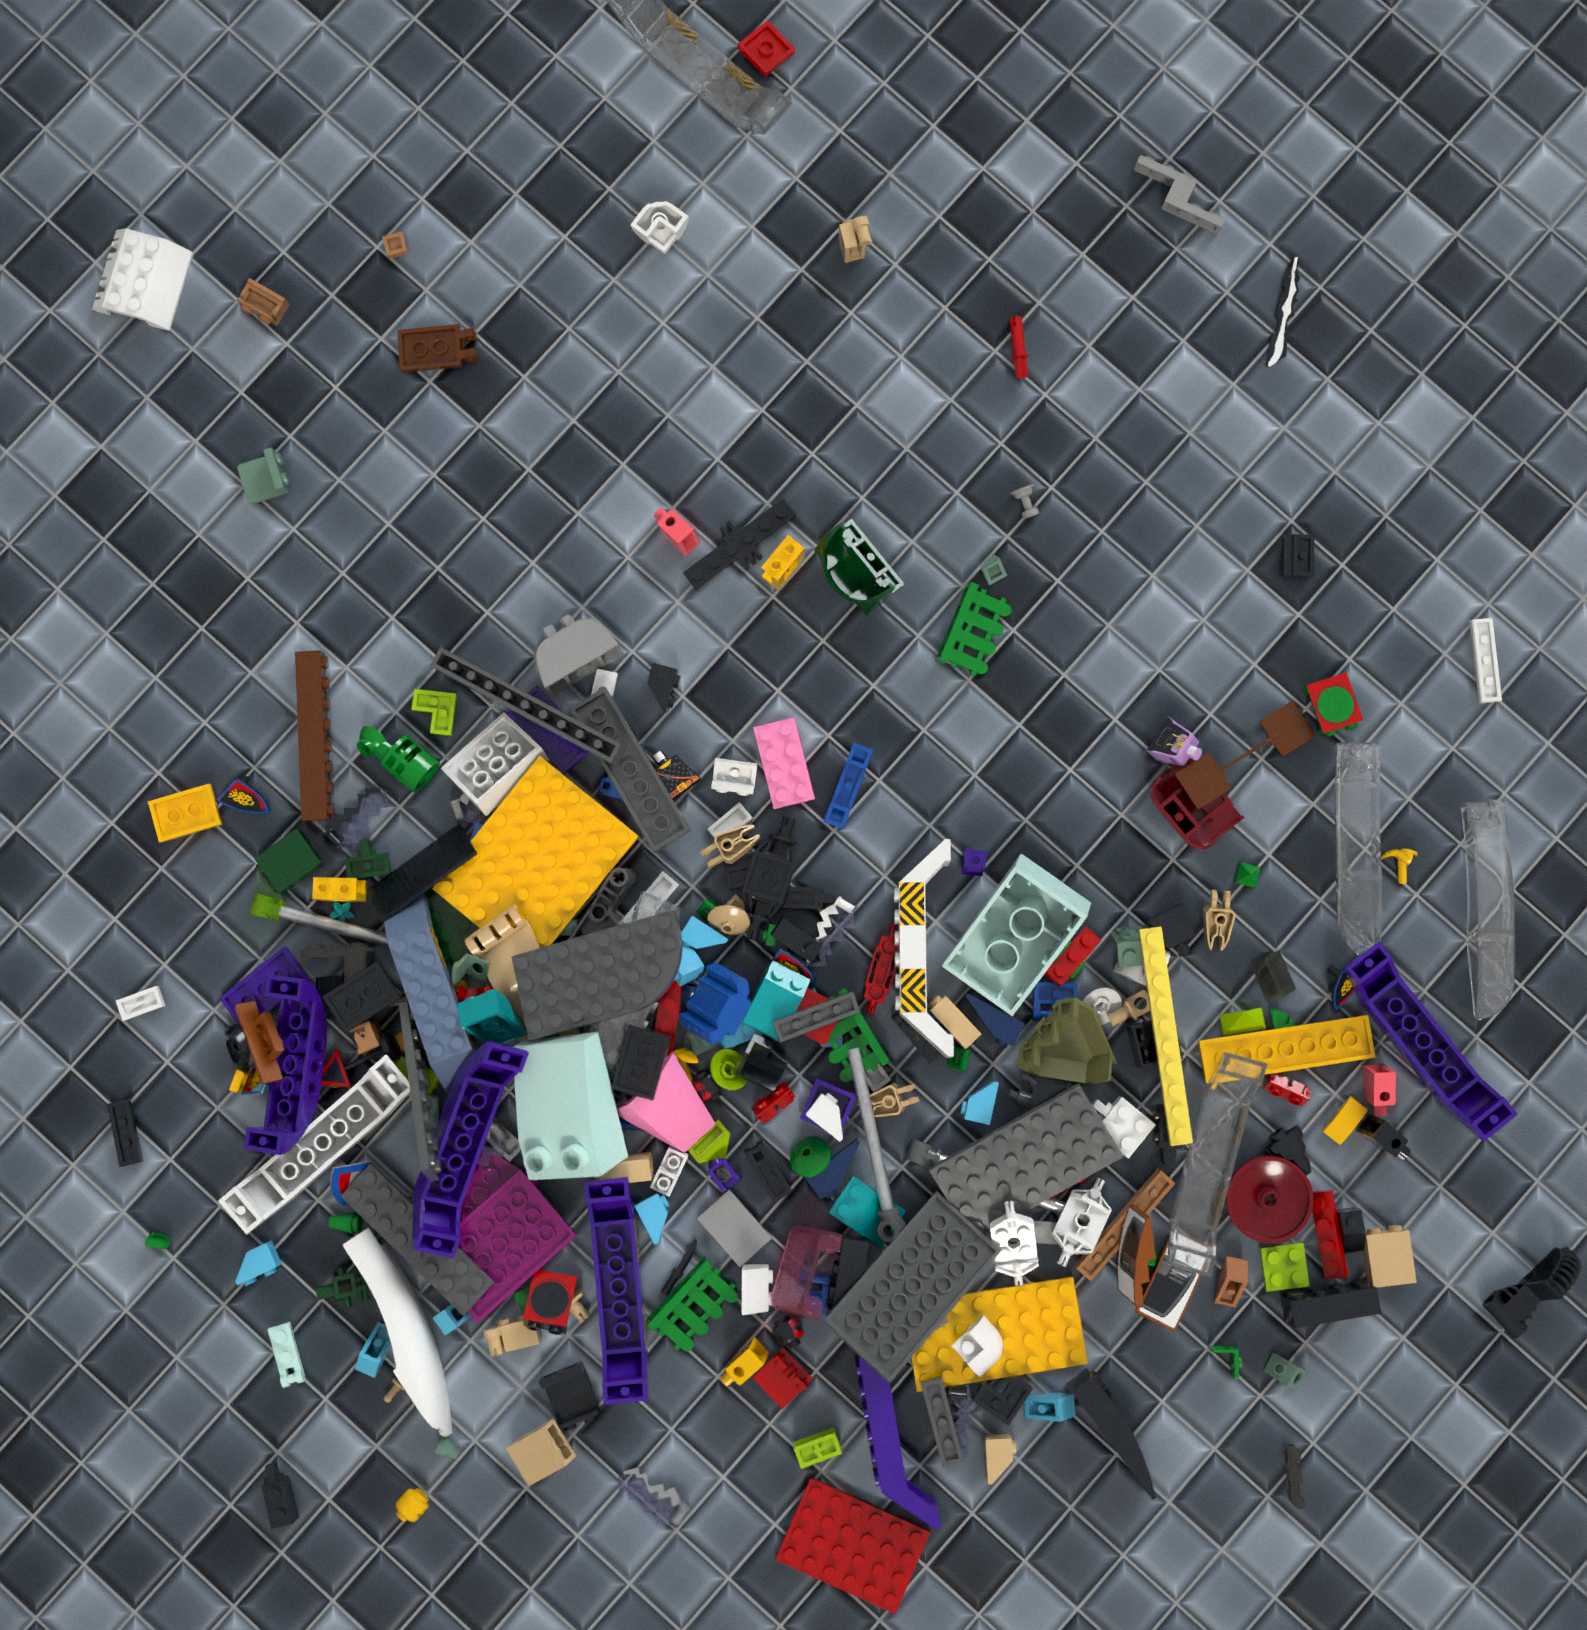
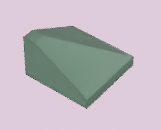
(993, 570)
(447, 1448)

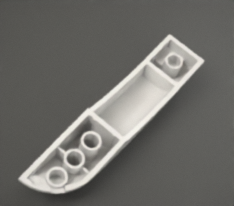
(410, 1334)

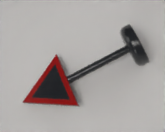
(335, 1072)

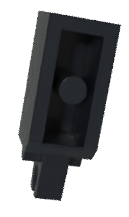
(279, 1497)

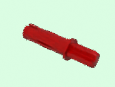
(1018, 344)

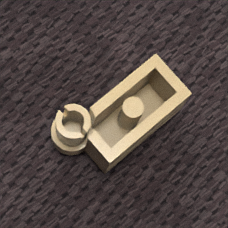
(854, 238)
(510, 1336)

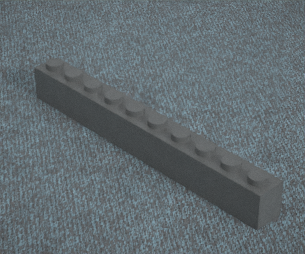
(528, 707)

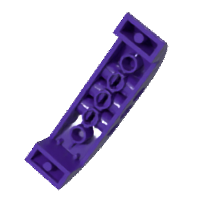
(294, 1097)

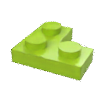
(442, 707)

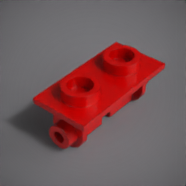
(1295, 1093)
(765, 1107)

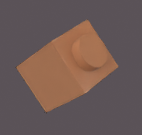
(1231, 1281)

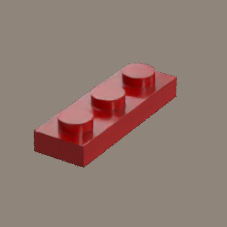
(1072, 956)

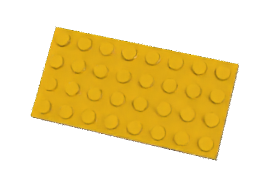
(1036, 1326)

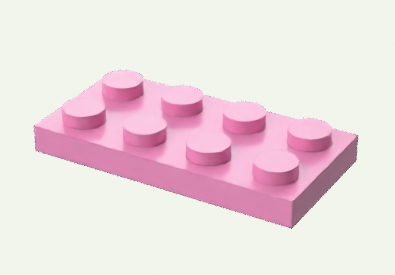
(784, 763)

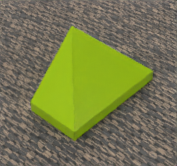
(1242, 1021)
(712, 1144)

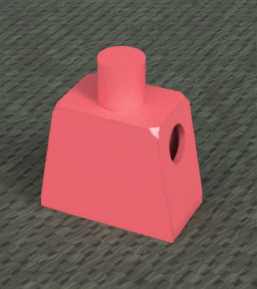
(677, 530)
(1379, 1087)

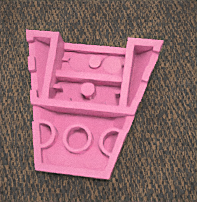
(674, 1114)

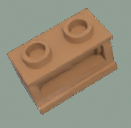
(263, 302)
(367, 1036)

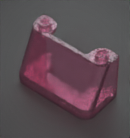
(798, 1270)

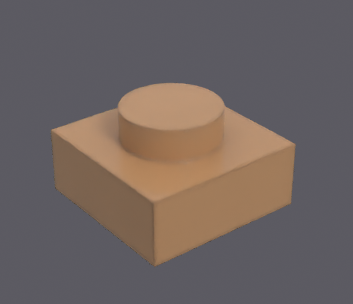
(395, 245)

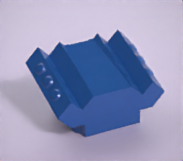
(717, 1004)

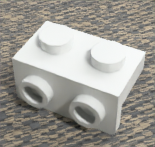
(734, 776)

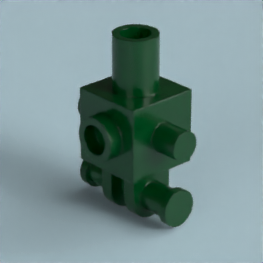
(344, 1288)

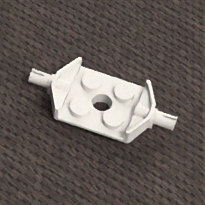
(1072, 1236)
(1019, 1257)

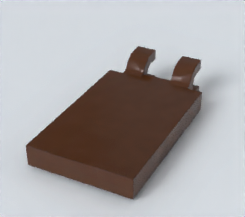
(435, 348)

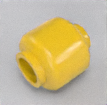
(411, 1505)

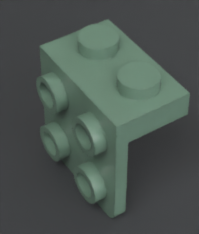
(263, 477)
(1128, 946)

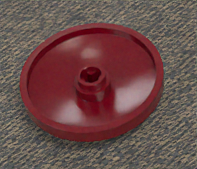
(1269, 1199)

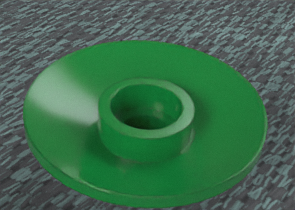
(815, 1162)

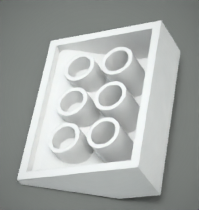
(493, 763)

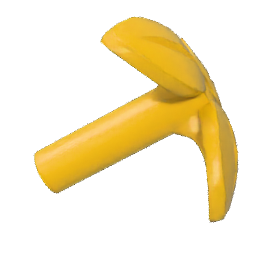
(1404, 857)
(685, 1056)

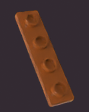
(262, 1040)

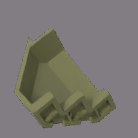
(1068, 1046)

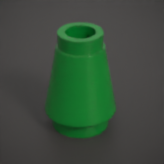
(347, 1222)

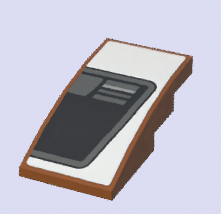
(1135, 1250)
(1167, 1292)

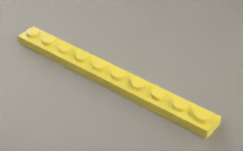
(1165, 1036)

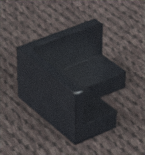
(759, 1066)
(1004, 1404)

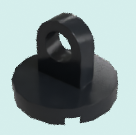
(237, 1045)

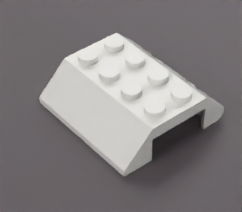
(143, 278)

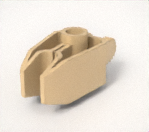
(731, 845)
(1218, 920)
(890, 1100)

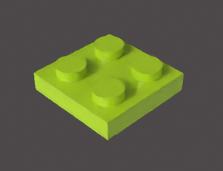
(1284, 1266)

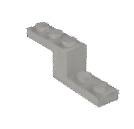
(1180, 191)

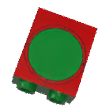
(1334, 704)

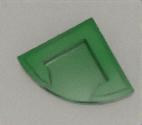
(1280, 1019)

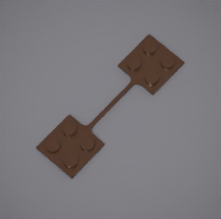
(1206, 780)

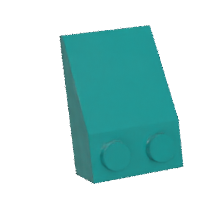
(775, 997)
(491, 1018)
(858, 1209)

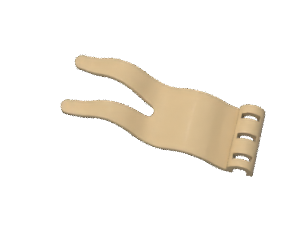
(498, 952)

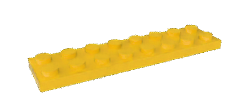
(1294, 1046)

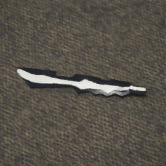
(1278, 341)

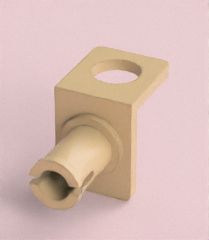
(1129, 1009)
(577, 1308)

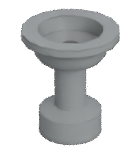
(1023, 494)

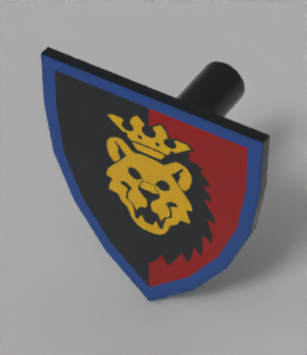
(243, 797)
(788, 960)
(1341, 987)

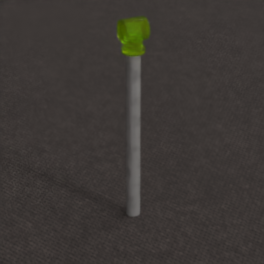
(269, 907)

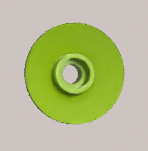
(726, 1060)

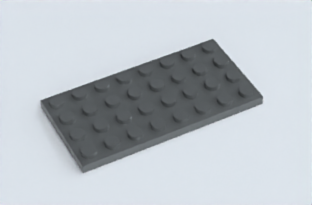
(1027, 1159)
(912, 1287)

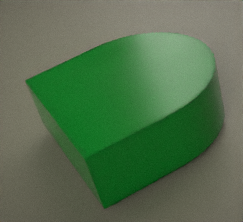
(157, 1241)

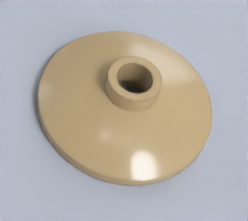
(728, 920)

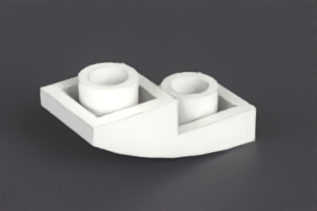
(669, 1171)

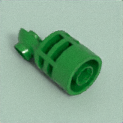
(403, 760)

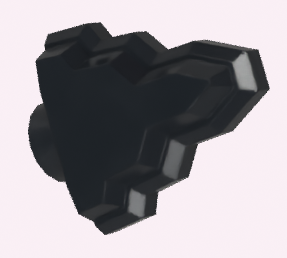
(1289, 1146)

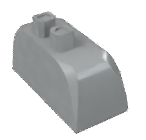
(573, 652)

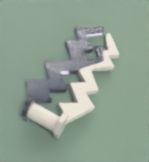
(849, 922)

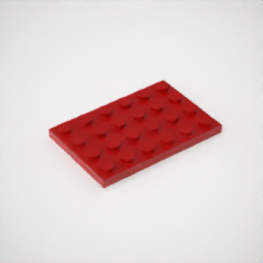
(852, 1545)

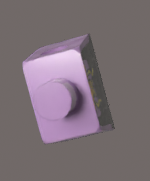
(1174, 744)

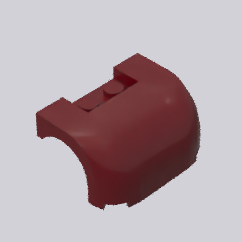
(1195, 827)

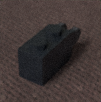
(1161, 1138)

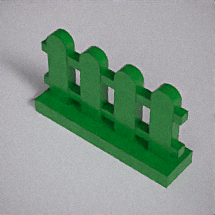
(965, 638)
(866, 1038)
(681, 1309)

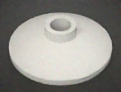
(1104, 1002)

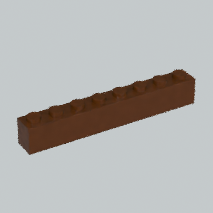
(313, 736)

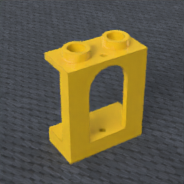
(785, 557)
(339, 889)

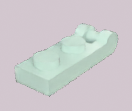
(286, 1354)

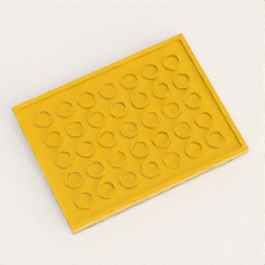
(541, 852)

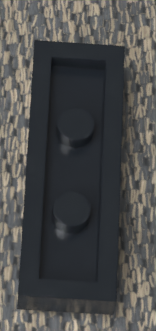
(125, 1132)

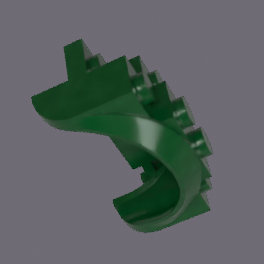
(858, 568)

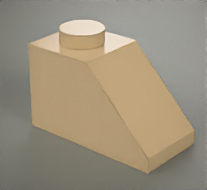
(998, 1455)

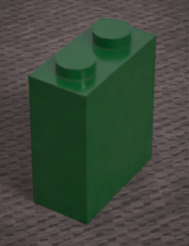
(289, 862)

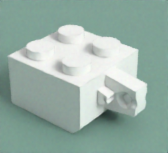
(1124, 1123)

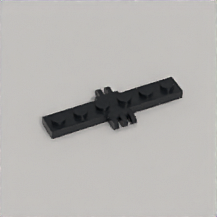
(739, 544)

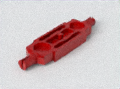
(876, 991)

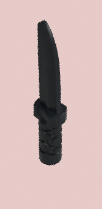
(678, 1272)

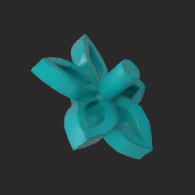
(342, 911)

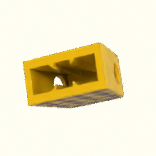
(745, 1363)

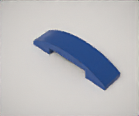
(848, 785)

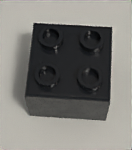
(1143, 1043)

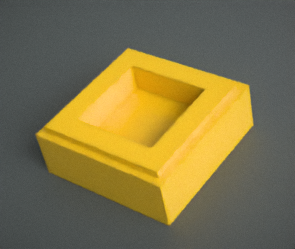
(239, 1080)

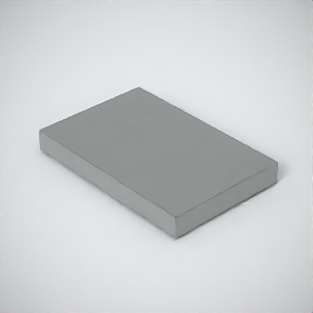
(734, 1228)

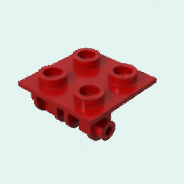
(782, 1378)

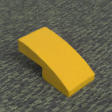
(1345, 1120)

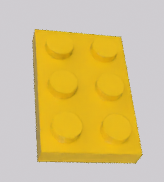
(185, 813)

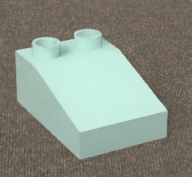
(1017, 934)
(567, 1109)

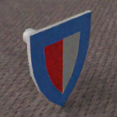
(343, 1176)

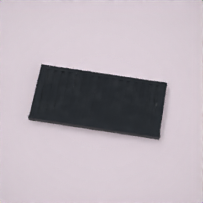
(421, 872)

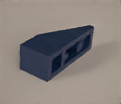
(998, 1023)
(830, 1178)

